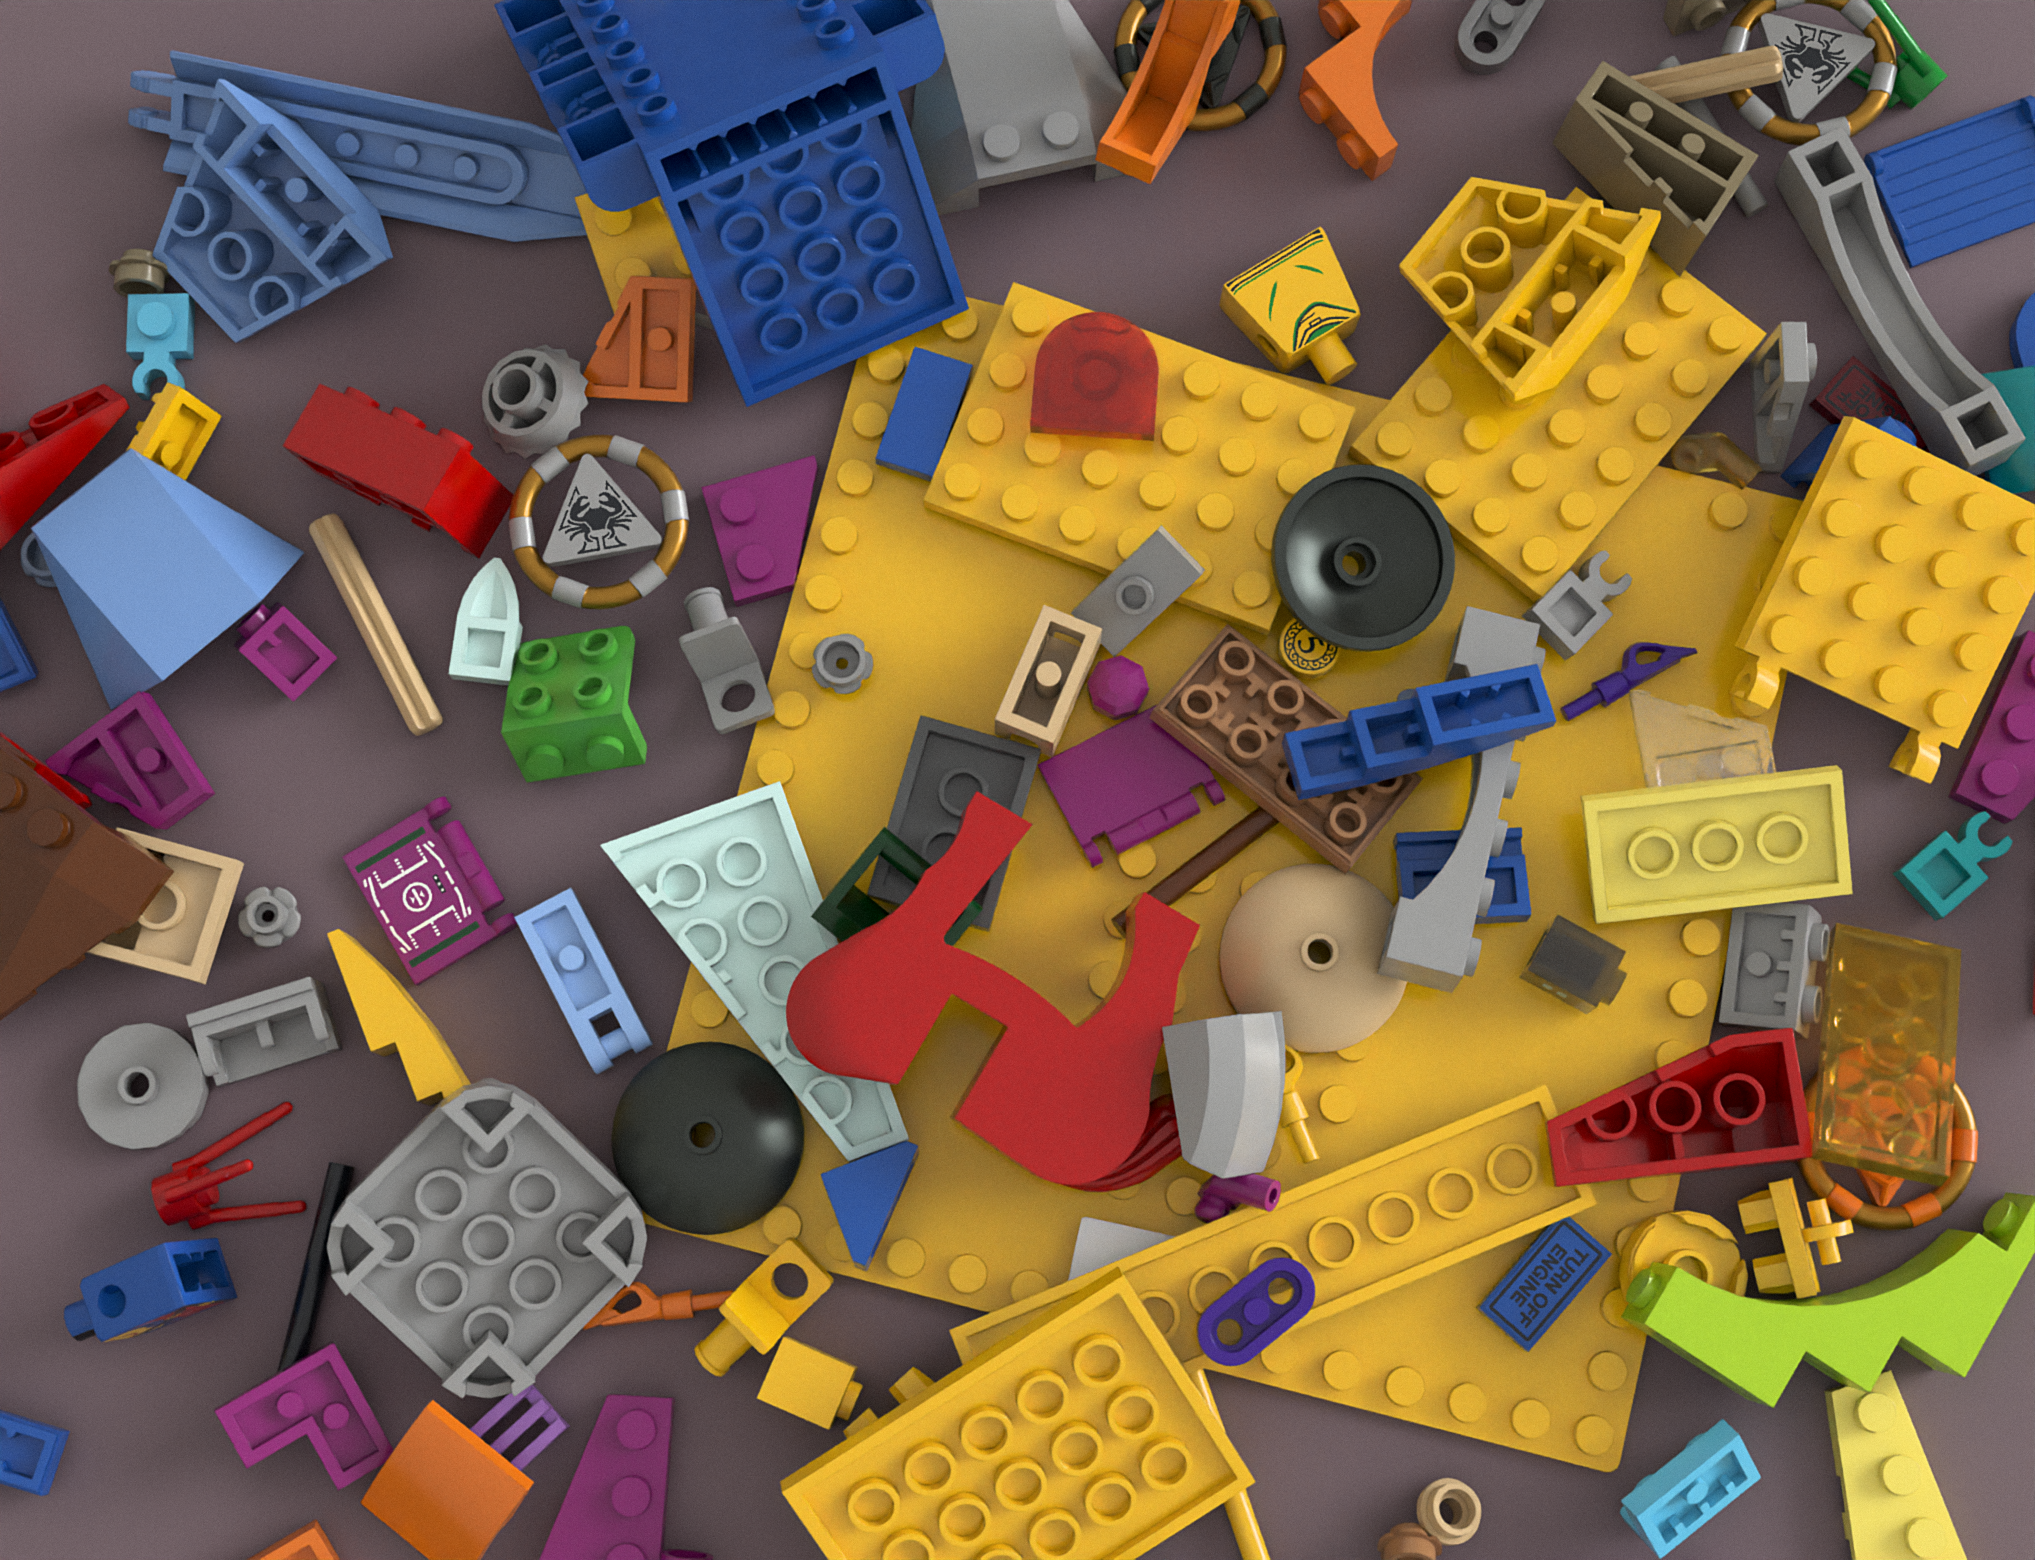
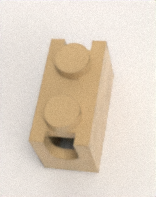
(1048, 680)

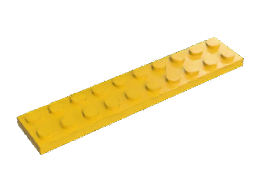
(1350, 1229)

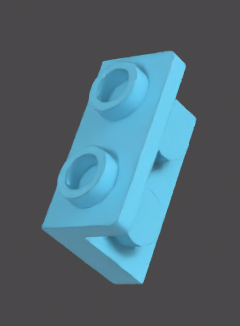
(1689, 1489)

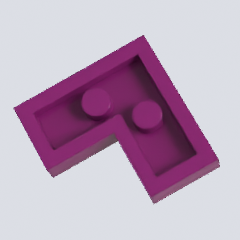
(312, 1399)

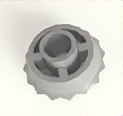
(533, 400)

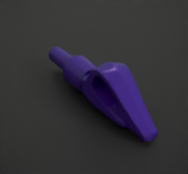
(1630, 676)

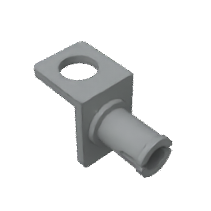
(723, 659)

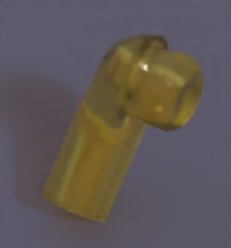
(1714, 453)

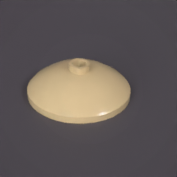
(1269, 964)

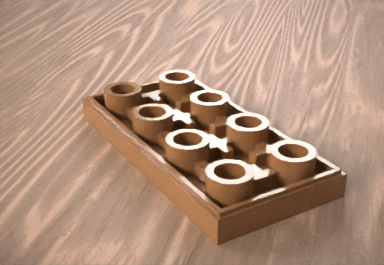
(1234, 718)

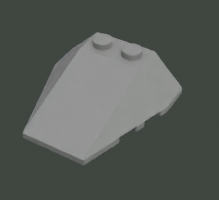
(1012, 98)

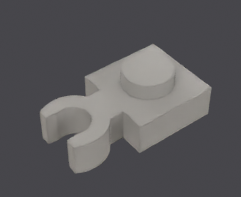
(1574, 606)

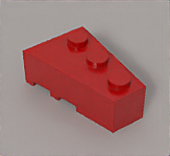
(400, 465)

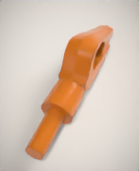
(653, 1307)

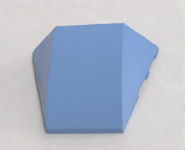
(264, 219)
(153, 570)

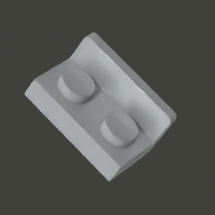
(1774, 968)

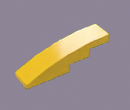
(396, 1022)

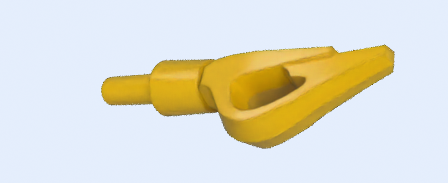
(1293, 1110)

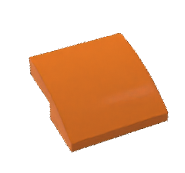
(446, 1489)

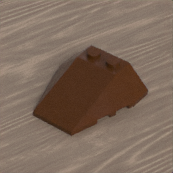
(60, 880)

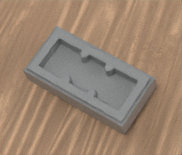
(1139, 590)

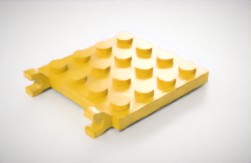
(1894, 590)

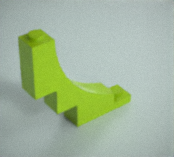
(1930, 1306)

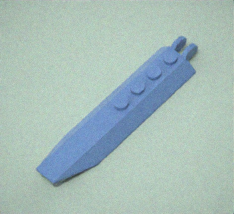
(399, 151)

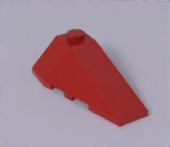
(48, 451)

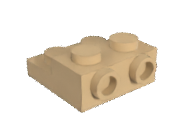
(184, 919)

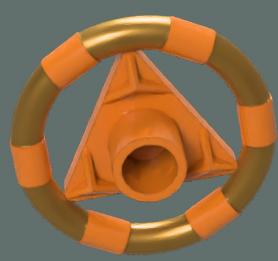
(1883, 1187)

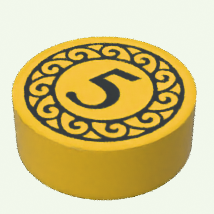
(1304, 653)

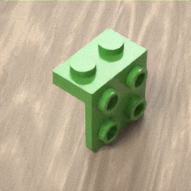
(571, 705)

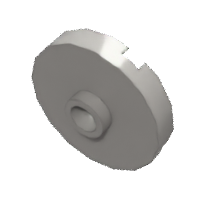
(174, 1093)

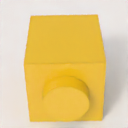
(810, 1384)

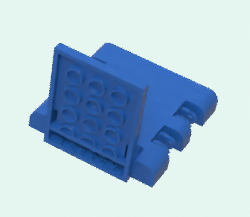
(771, 156)

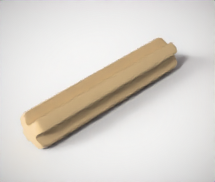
(1715, 75)

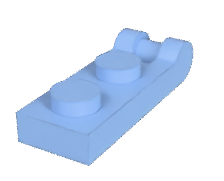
(582, 978)

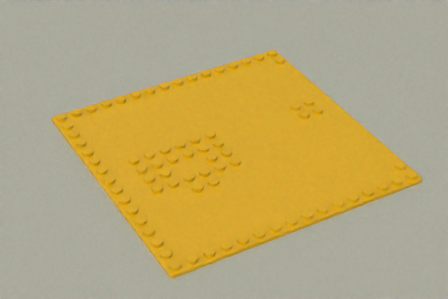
(945, 632)

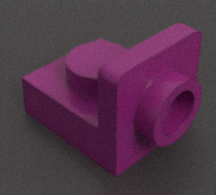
(282, 648)

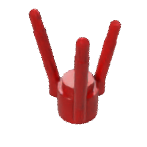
(192, 1189)

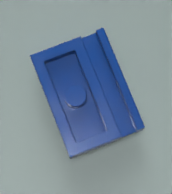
(1424, 854)

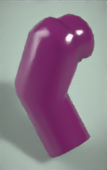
(1227, 1194)

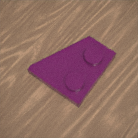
(762, 527)
(136, 763)

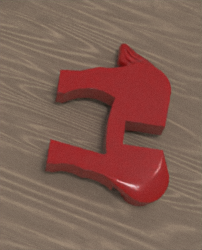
(1048, 1091)

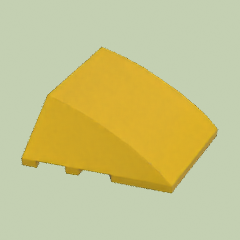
(1527, 276)

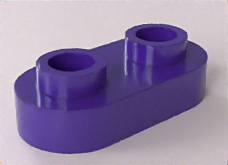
(1255, 1312)

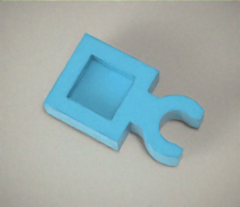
(159, 333)

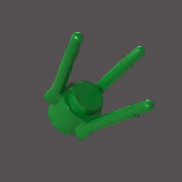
(1916, 70)

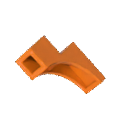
(1340, 83)
(1166, 86)

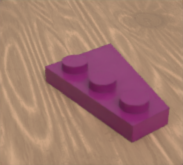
(2001, 759)
(619, 1486)

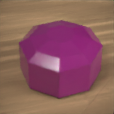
(1117, 687)

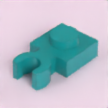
(1947, 869)

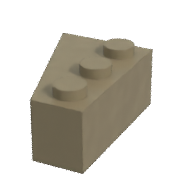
(1653, 157)

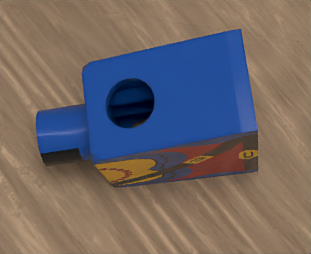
(151, 1291)

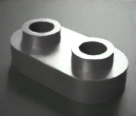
(1498, 25)

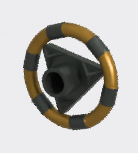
(1221, 64)

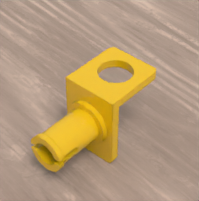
(759, 1312)

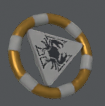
(1813, 66)
(598, 521)

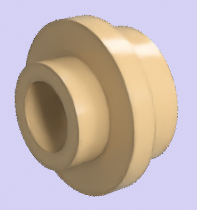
(1465, 1510)

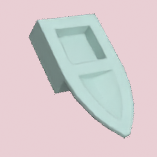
(487, 628)

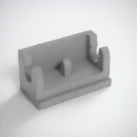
(264, 1031)

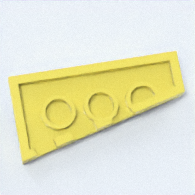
(1886, 1478)

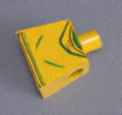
(1297, 308)

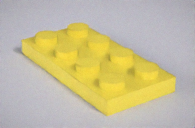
(1717, 844)

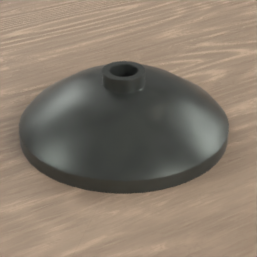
(1399, 549)
(753, 1147)

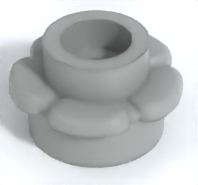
(841, 647)
(284, 924)

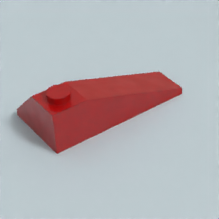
(1701, 1113)

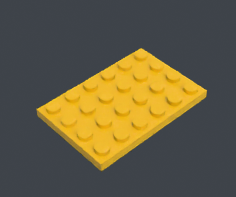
(1549, 472)
(1215, 476)
(1038, 1449)

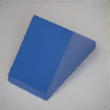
(866, 1197)

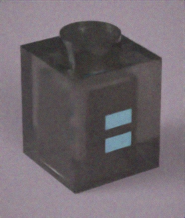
(1575, 966)

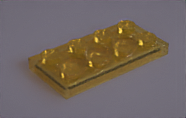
(1887, 1055)

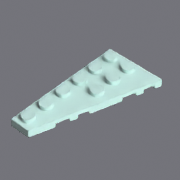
(740, 907)

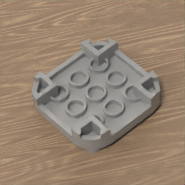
(487, 1239)

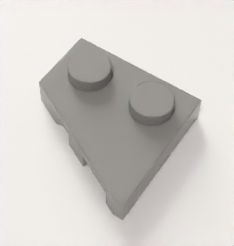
(1778, 388)

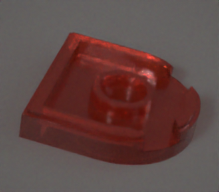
(1096, 380)

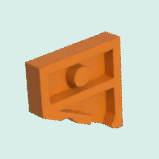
(647, 343)

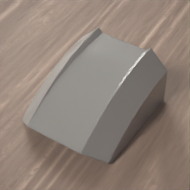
(1227, 1089)

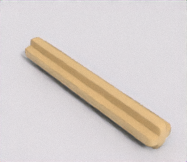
(375, 624)

